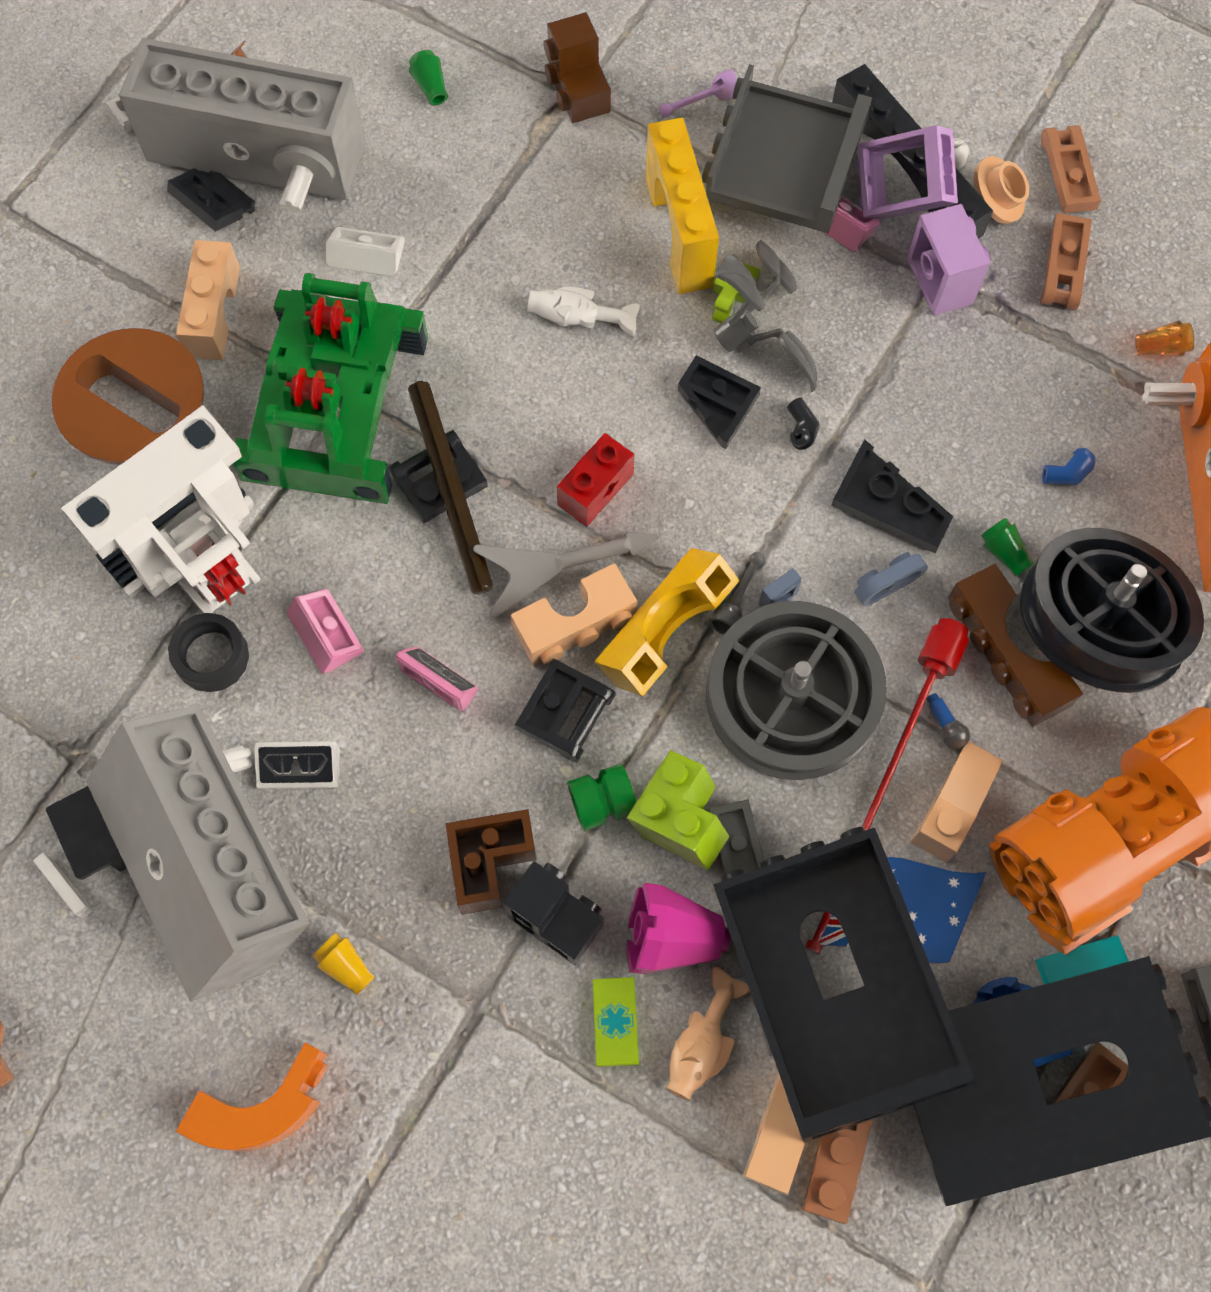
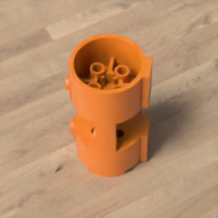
(1087, 857)

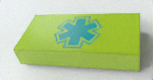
(615, 1022)

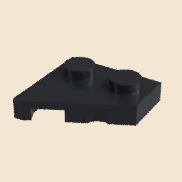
(717, 398)

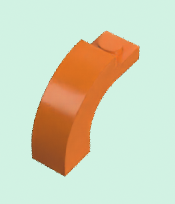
(232, 1128)

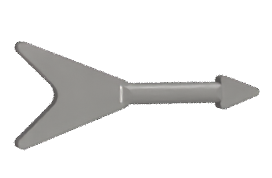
(533, 568)

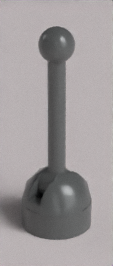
(728, 613)

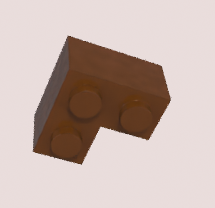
(575, 68)
(479, 848)

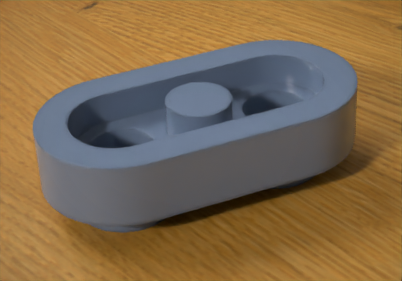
(902, 571)

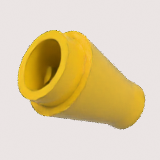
(342, 963)

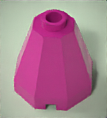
(672, 932)

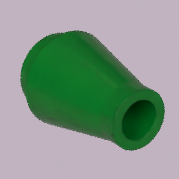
(428, 74)
(1007, 546)

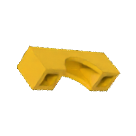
(693, 586)

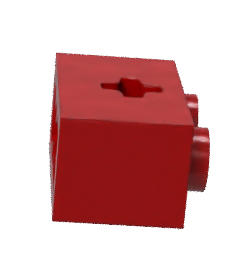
(595, 479)

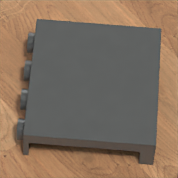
(784, 153)

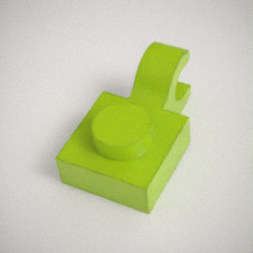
(728, 295)

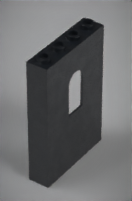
(862, 1048)
(1004, 1131)

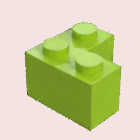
(673, 811)

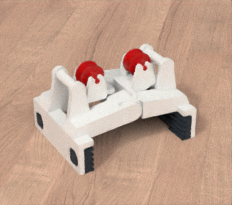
(172, 516)

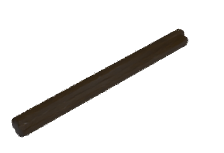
(450, 486)

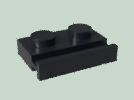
(211, 197)

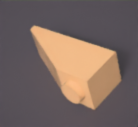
(957, 802)

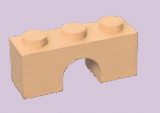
(210, 279)
(548, 634)

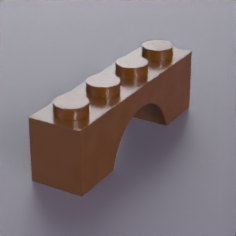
(1036, 685)

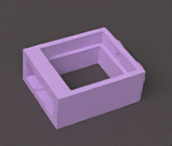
(939, 171)

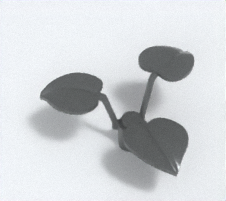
(741, 324)

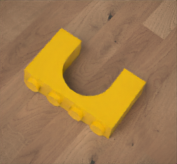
(676, 181)

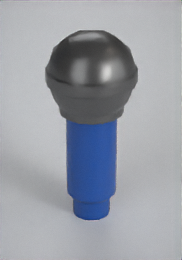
(954, 733)

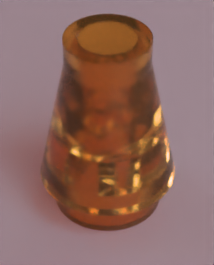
(1166, 340)

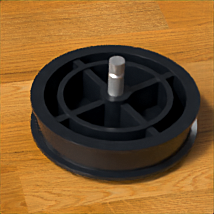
(1111, 610)

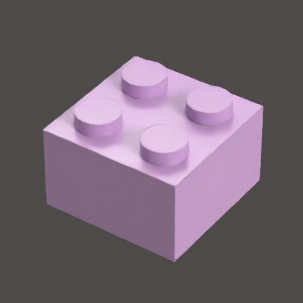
(948, 259)

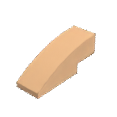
(777, 1144)

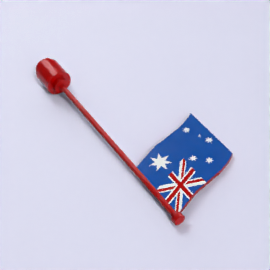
(934, 896)

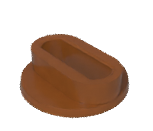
(143, 360)

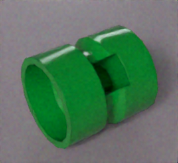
(602, 797)

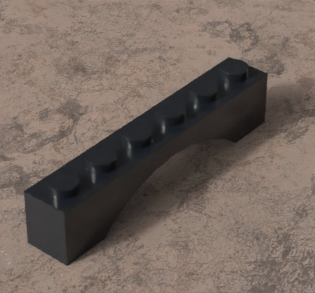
(889, 118)

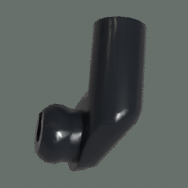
(806, 426)

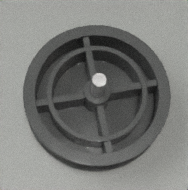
(795, 690)

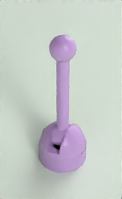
(722, 88)

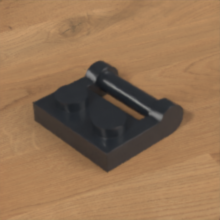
(425, 493)
(553, 703)

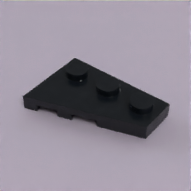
(887, 500)

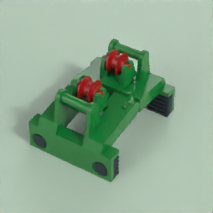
(302, 389)

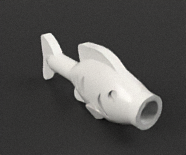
(576, 306)

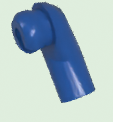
(1073, 472)

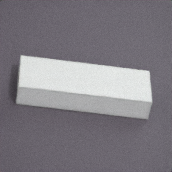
(63, 885)

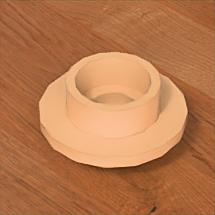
(1002, 187)

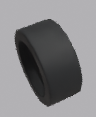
(193, 629)

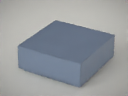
(781, 589)

